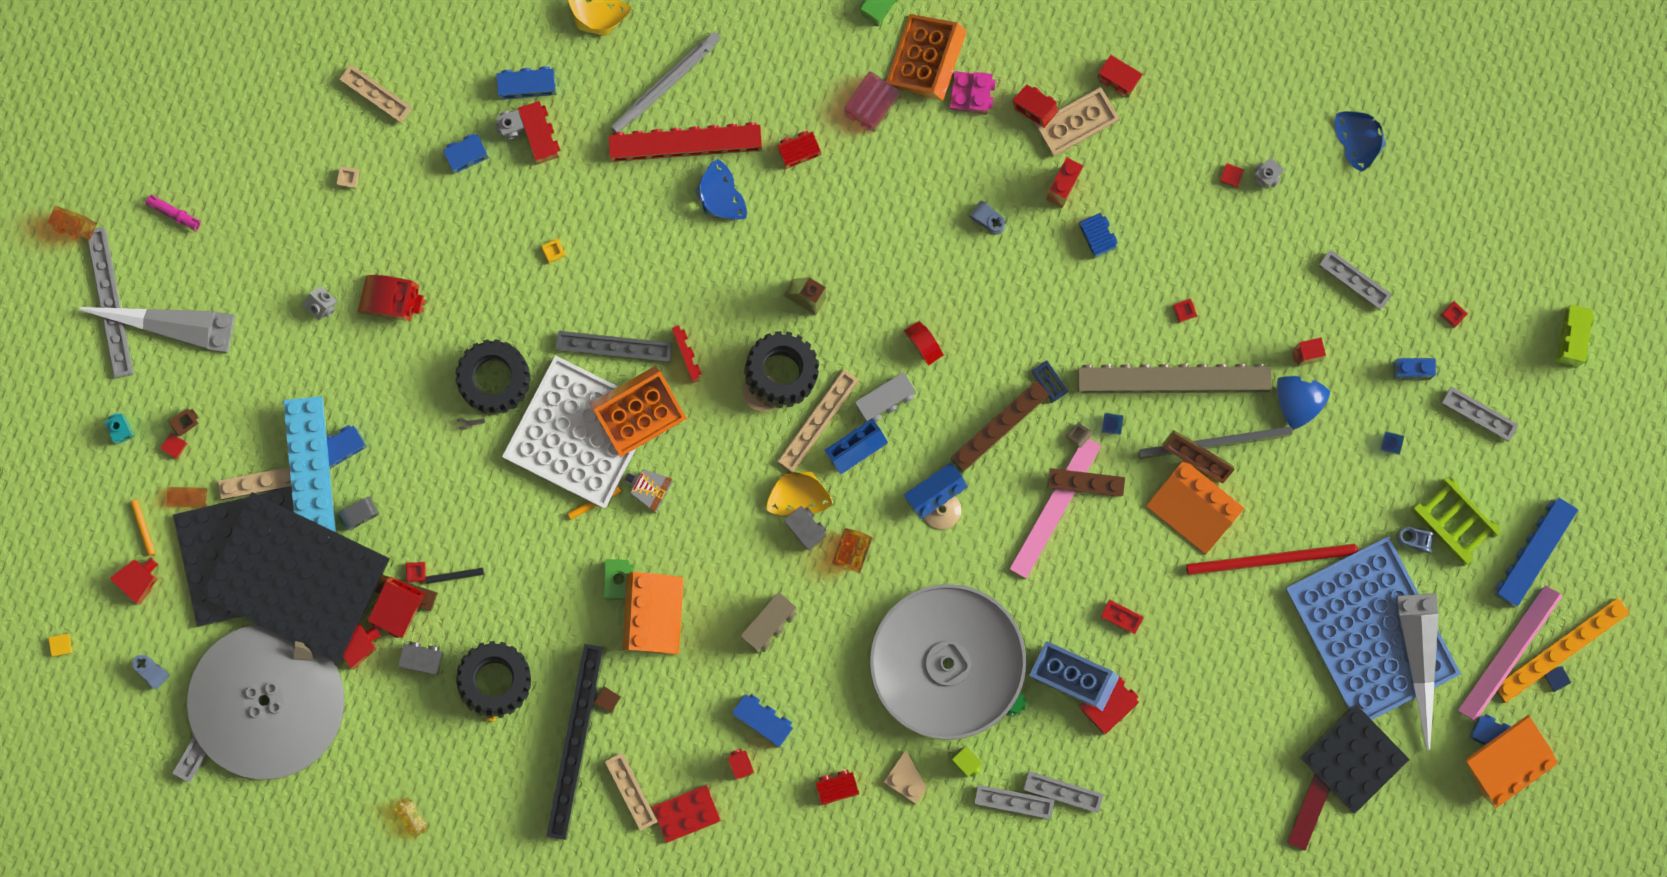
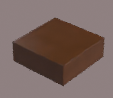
(607, 699)

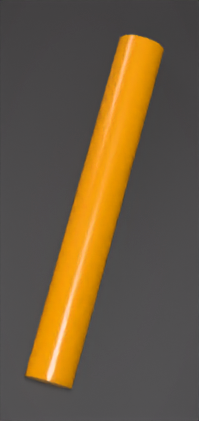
(587, 506)
(142, 527)

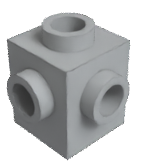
(511, 131)
(1273, 171)
(320, 303)

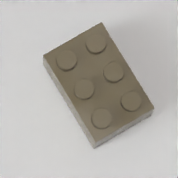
(769, 623)

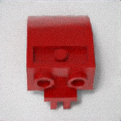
(391, 297)

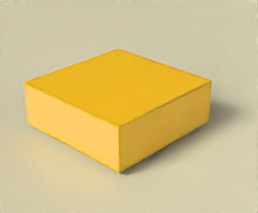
(553, 251)
(60, 645)

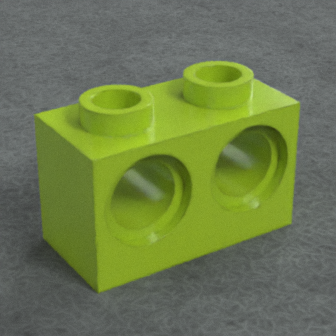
(967, 762)

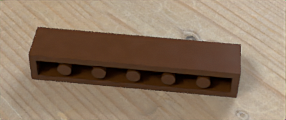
(999, 427)

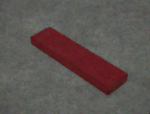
(1308, 813)

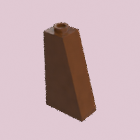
(807, 294)

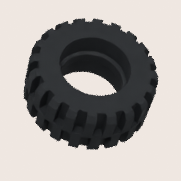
(787, 346)
(474, 359)
(486, 655)

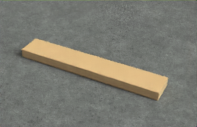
(818, 421)

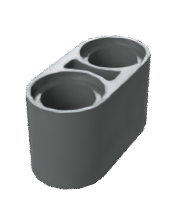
(358, 513)

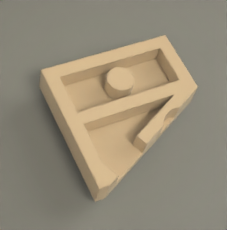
(906, 779)

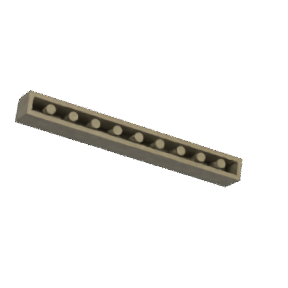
(1174, 379)

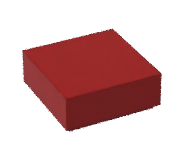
(1232, 175)
(1184, 310)
(1454, 314)
(174, 445)
(416, 572)

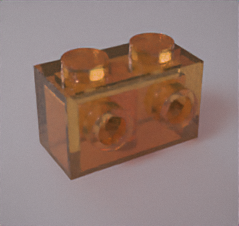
(72, 223)
(852, 550)

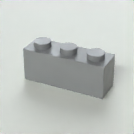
(886, 398)

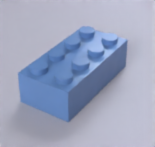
(1074, 676)

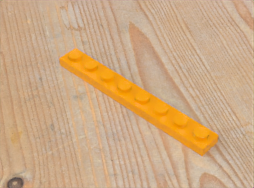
(1562, 649)

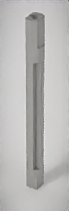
(666, 82)

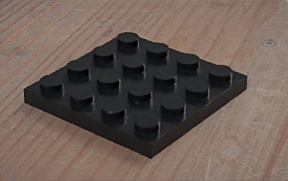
(1354, 758)

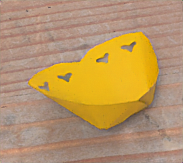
(597, 16)
(797, 492)

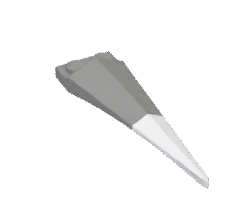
(200, 328)
(1419, 628)

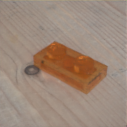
(186, 497)

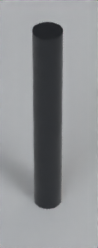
(454, 575)

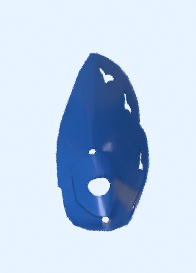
(1361, 137)
(717, 195)

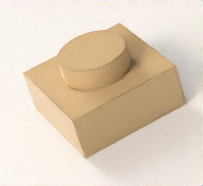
(348, 177)

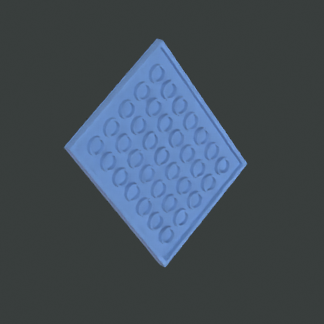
(1358, 630)

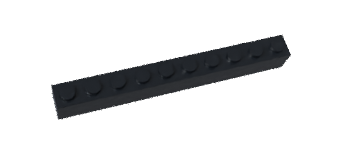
(575, 742)

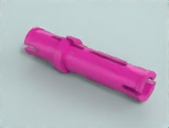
(178, 215)

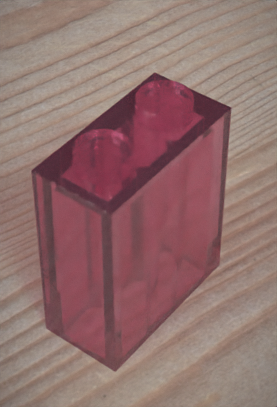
(871, 102)

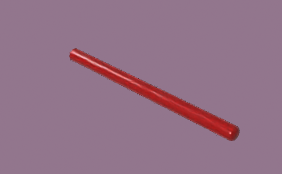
(1271, 559)

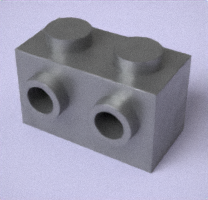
(805, 528)
(420, 658)

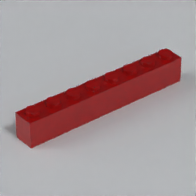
(685, 142)

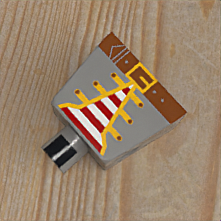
(649, 488)

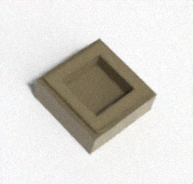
(1079, 435)

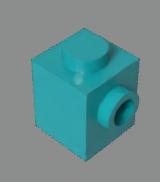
(119, 428)

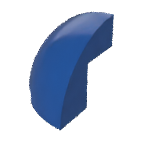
(1300, 399)

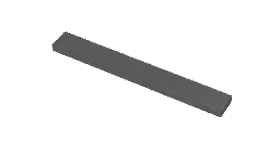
(1223, 441)

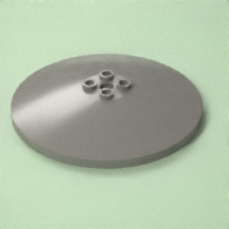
(953, 625)
(272, 738)

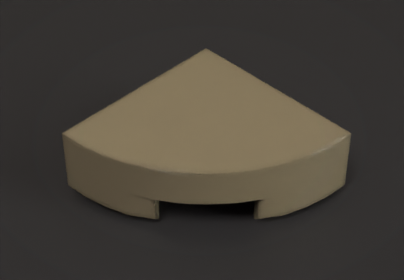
(302, 652)

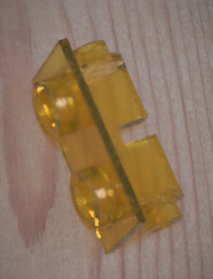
(413, 824)

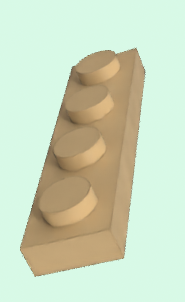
(375, 94)
(255, 483)
(631, 791)

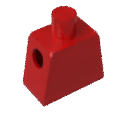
(136, 579)
(361, 646)

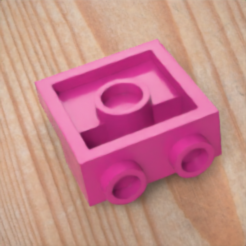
(972, 92)

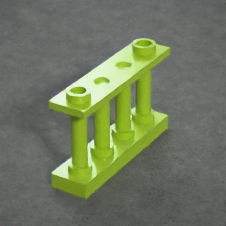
(1450, 539)

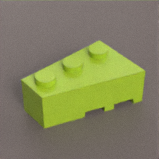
(1575, 336)

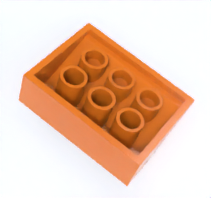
(926, 56)
(638, 411)
(1195, 507)
(652, 613)
(1511, 762)

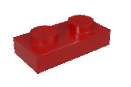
(1121, 616)

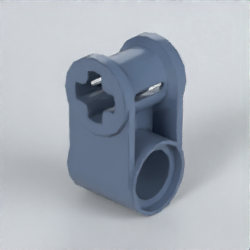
(985, 216)
(1419, 539)
(152, 673)

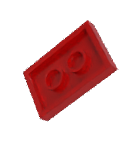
(686, 813)

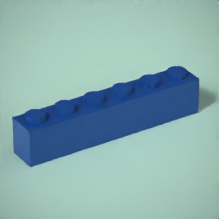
(1536, 551)

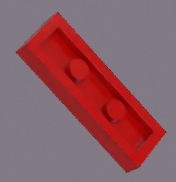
(687, 353)

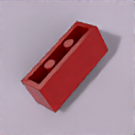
(539, 132)

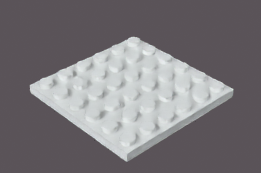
(564, 437)

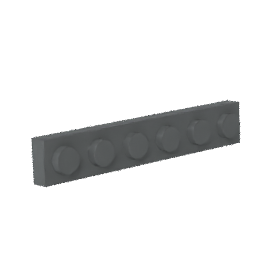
(614, 346)

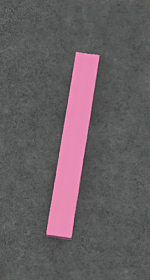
(1052, 513)
(1510, 653)

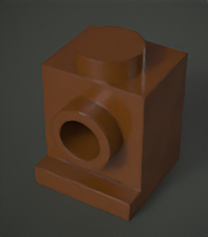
(179, 428)

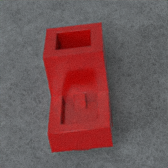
(924, 342)

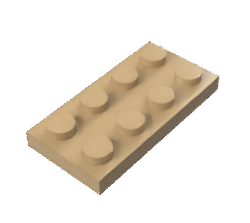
(1078, 122)

